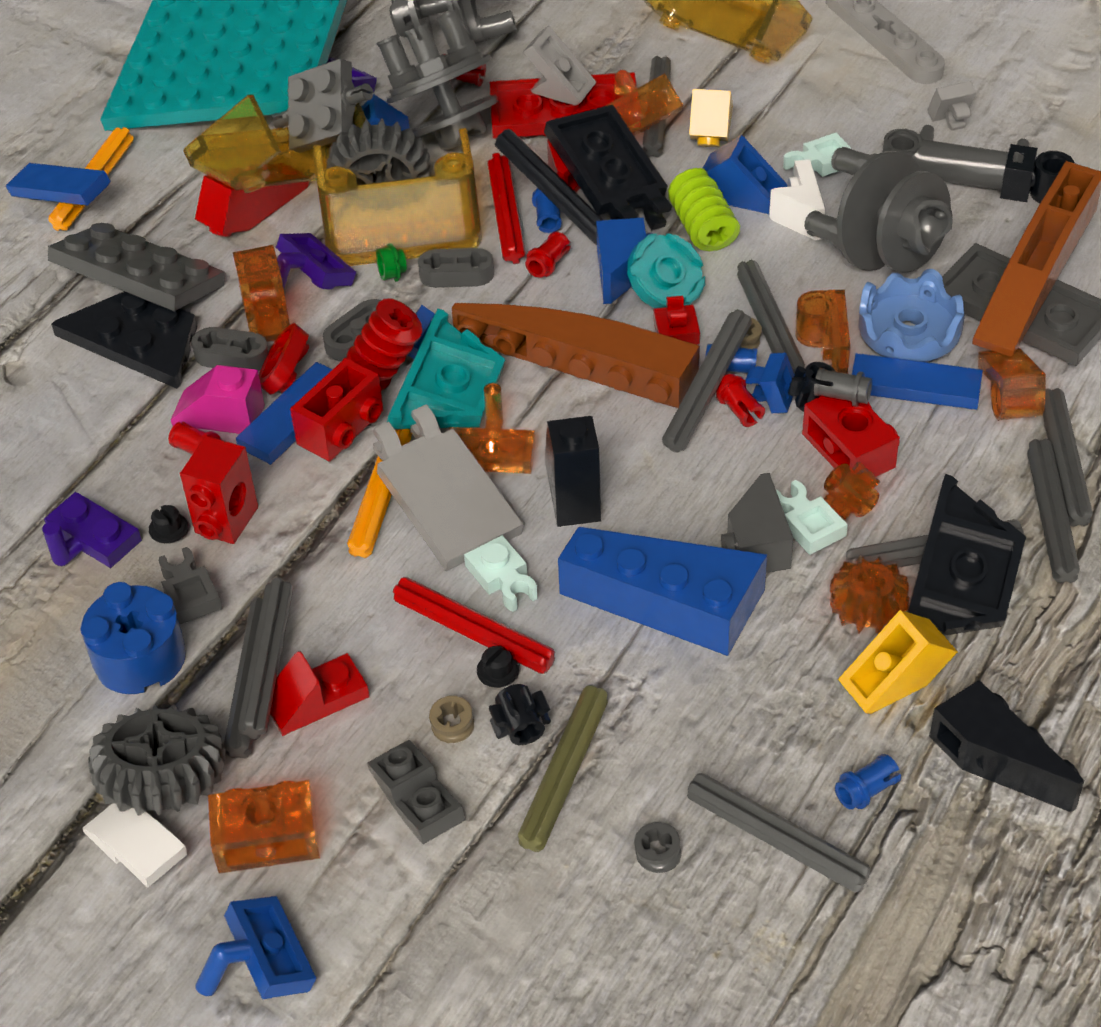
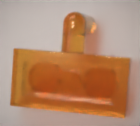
(647, 104)
(497, 447)

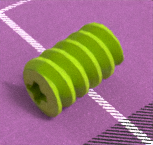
(703, 210)

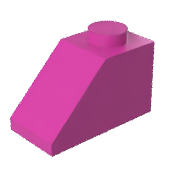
(221, 400)

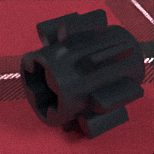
(803, 383)
(519, 714)

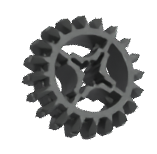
(380, 153)
(156, 759)

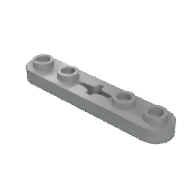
(891, 38)

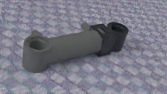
(1011, 172)

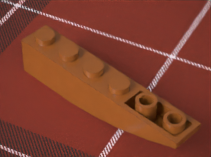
(1039, 258)
(586, 347)

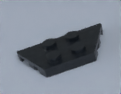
(133, 334)
(966, 565)

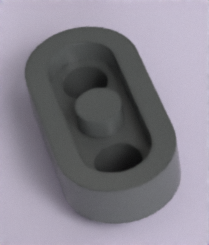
(343, 332)

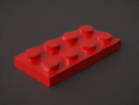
(528, 113)

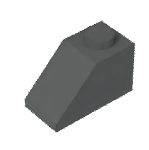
(760, 525)

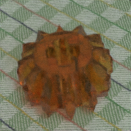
(868, 593)

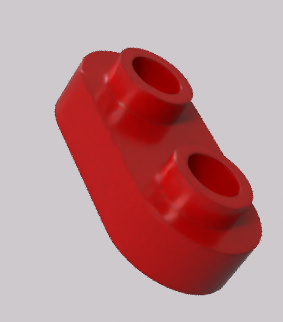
(284, 354)

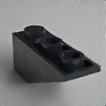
(998, 746)

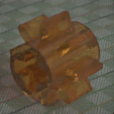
(851, 490)

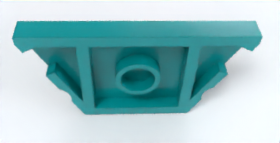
(447, 377)

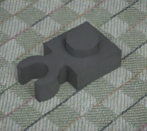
(189, 588)

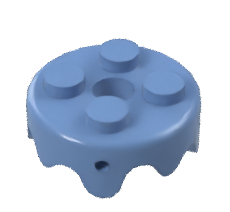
(923, 302)

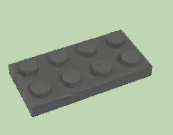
(136, 266)
(1063, 327)

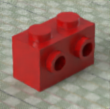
(337, 409)

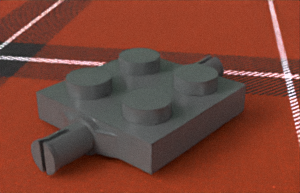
(320, 105)

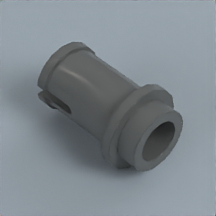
(845, 386)

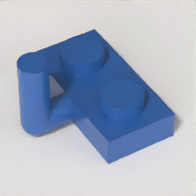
(267, 947)

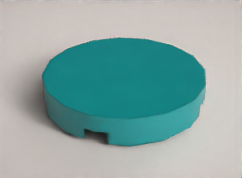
(665, 268)

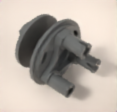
(412, 13)
(436, 72)
(887, 212)

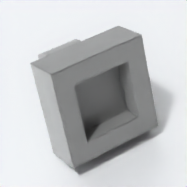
(952, 104)

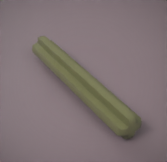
(562, 769)

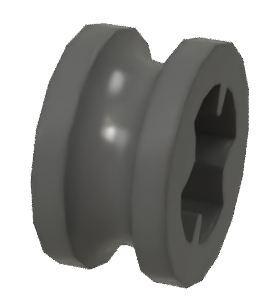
(667, 837)

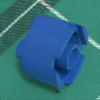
(133, 638)

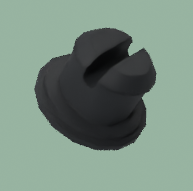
(167, 525)
(497, 667)

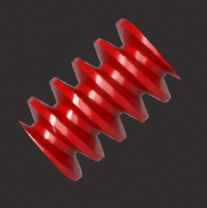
(386, 339)

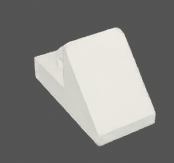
(793, 203)

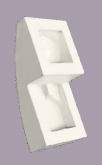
(136, 841)

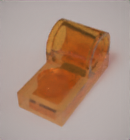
(824, 325)
(1016, 384)

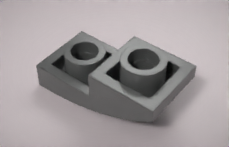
(415, 792)

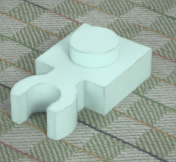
(819, 153)
(811, 522)
(500, 567)

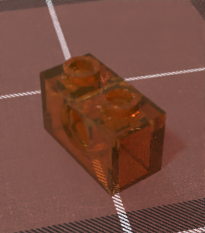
(262, 291)
(244, 844)

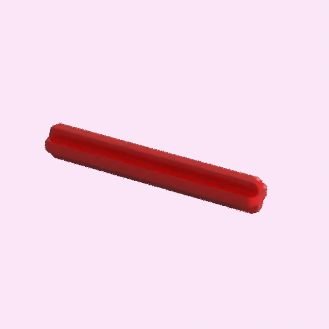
(506, 208)
(473, 624)

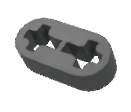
(456, 267)
(229, 348)

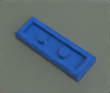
(58, 183)
(921, 381)
(273, 429)

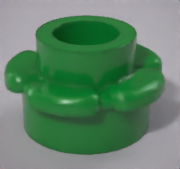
(390, 262)

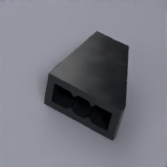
(573, 470)

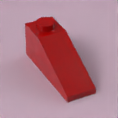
(234, 210)

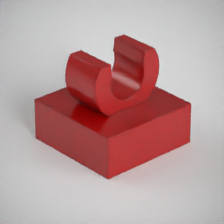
(677, 320)

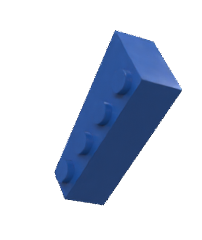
(665, 584)

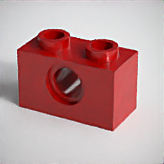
(850, 434)
(219, 490)

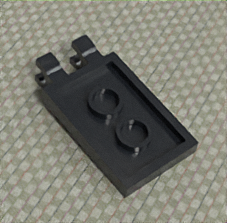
(610, 165)

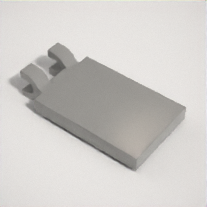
(443, 489)

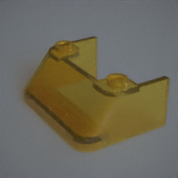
(756, 26)
(249, 154)
(408, 212)

